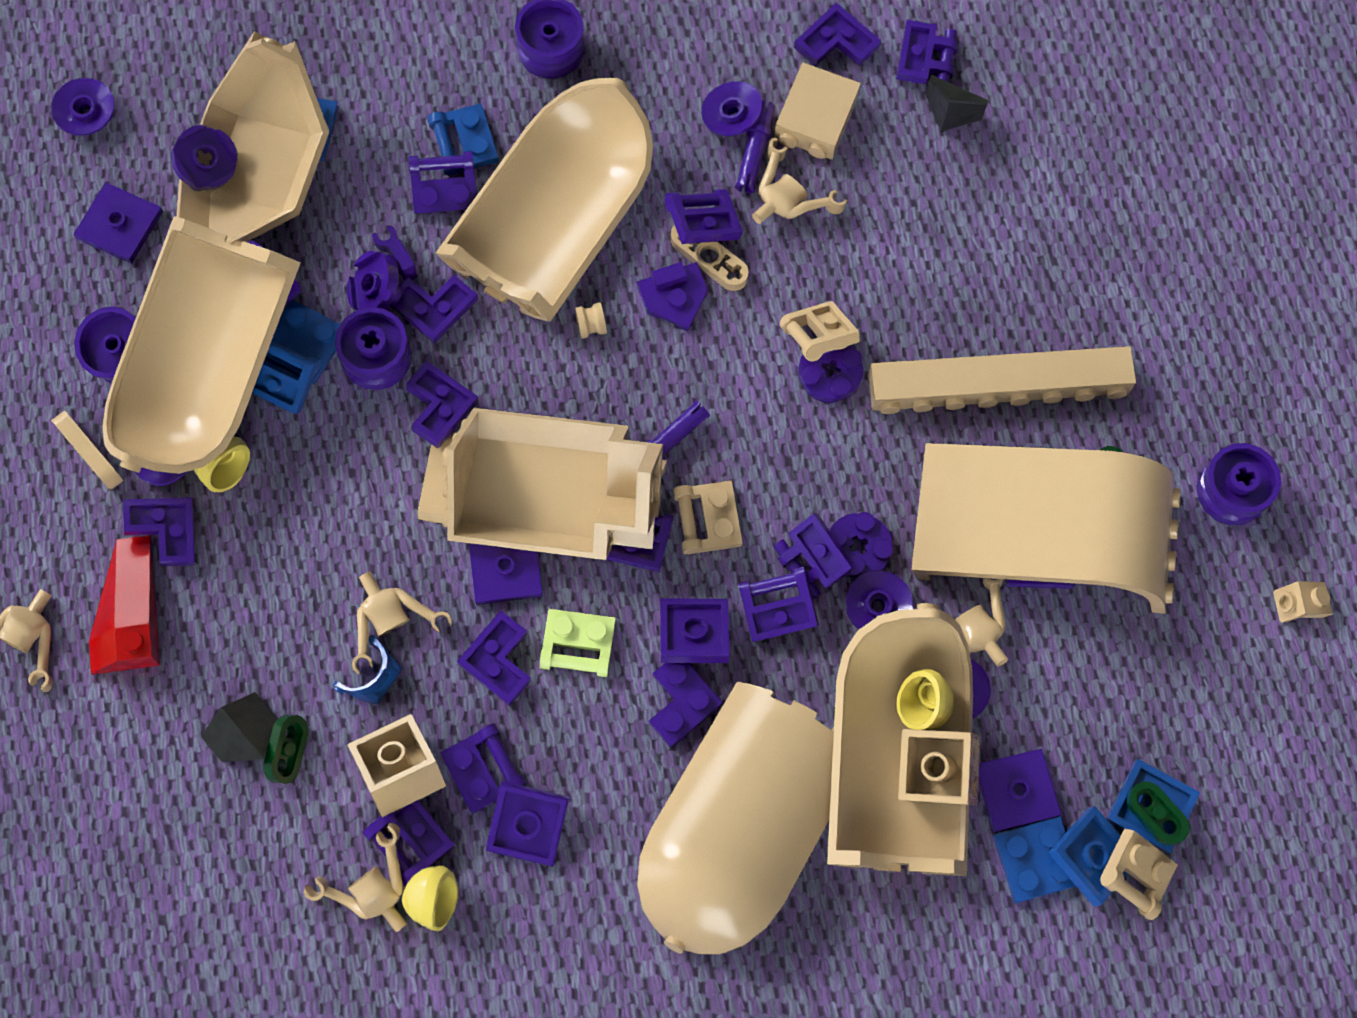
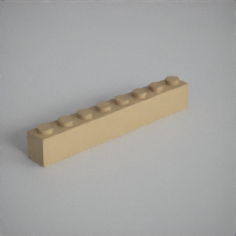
(1001, 379)

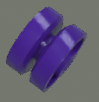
(550, 38)
(102, 340)
(373, 348)
(1238, 484)

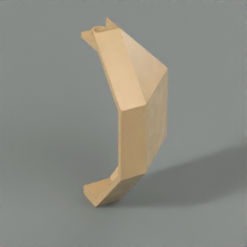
(278, 137)

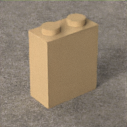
(816, 111)

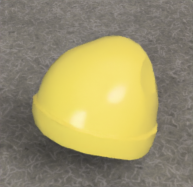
(227, 468)
(925, 700)
(431, 897)

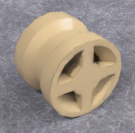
(590, 320)

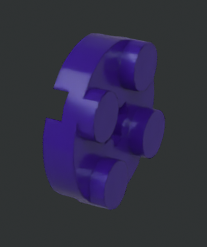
(197, 174)
(374, 282)
(837, 387)
(873, 532)

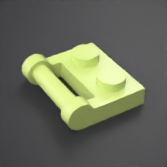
(578, 632)

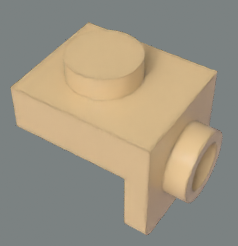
(1302, 601)

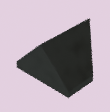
(953, 105)
(240, 730)

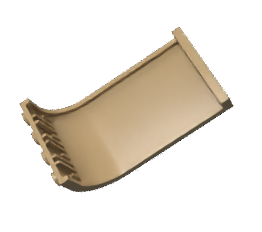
(1048, 517)

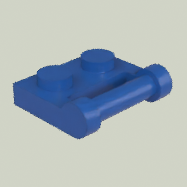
(472, 133)
(282, 386)

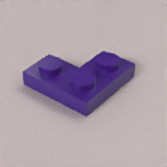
(837, 30)
(434, 313)
(447, 403)
(170, 519)
(488, 660)
(691, 702)

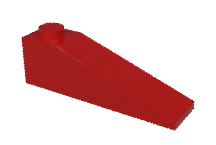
(126, 616)

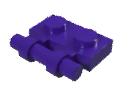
(917, 50)
(819, 549)

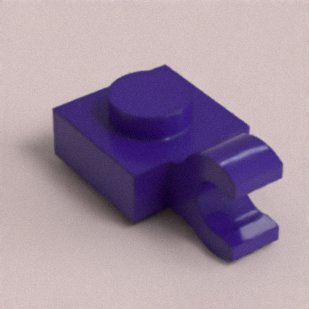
(396, 249)

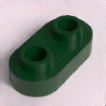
(285, 750)
(1160, 810)

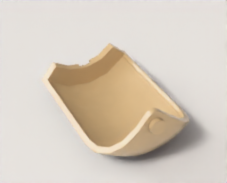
(555, 198)
(194, 349)
(865, 815)
(738, 824)

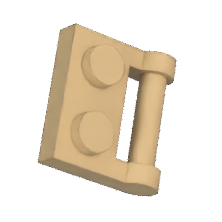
(828, 324)
(718, 513)
(1145, 865)

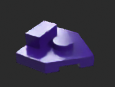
(674, 293)

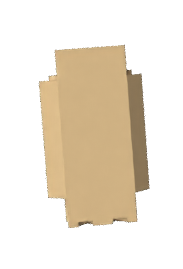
(544, 485)

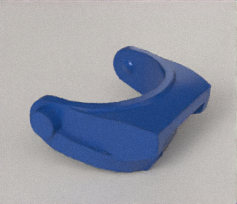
(381, 684)

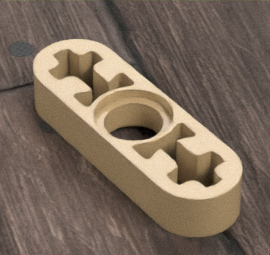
(732, 264)
(87, 450)

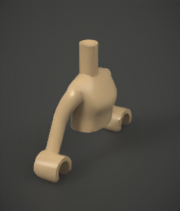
(787, 194)
(386, 613)
(22, 627)
(981, 630)
(372, 891)

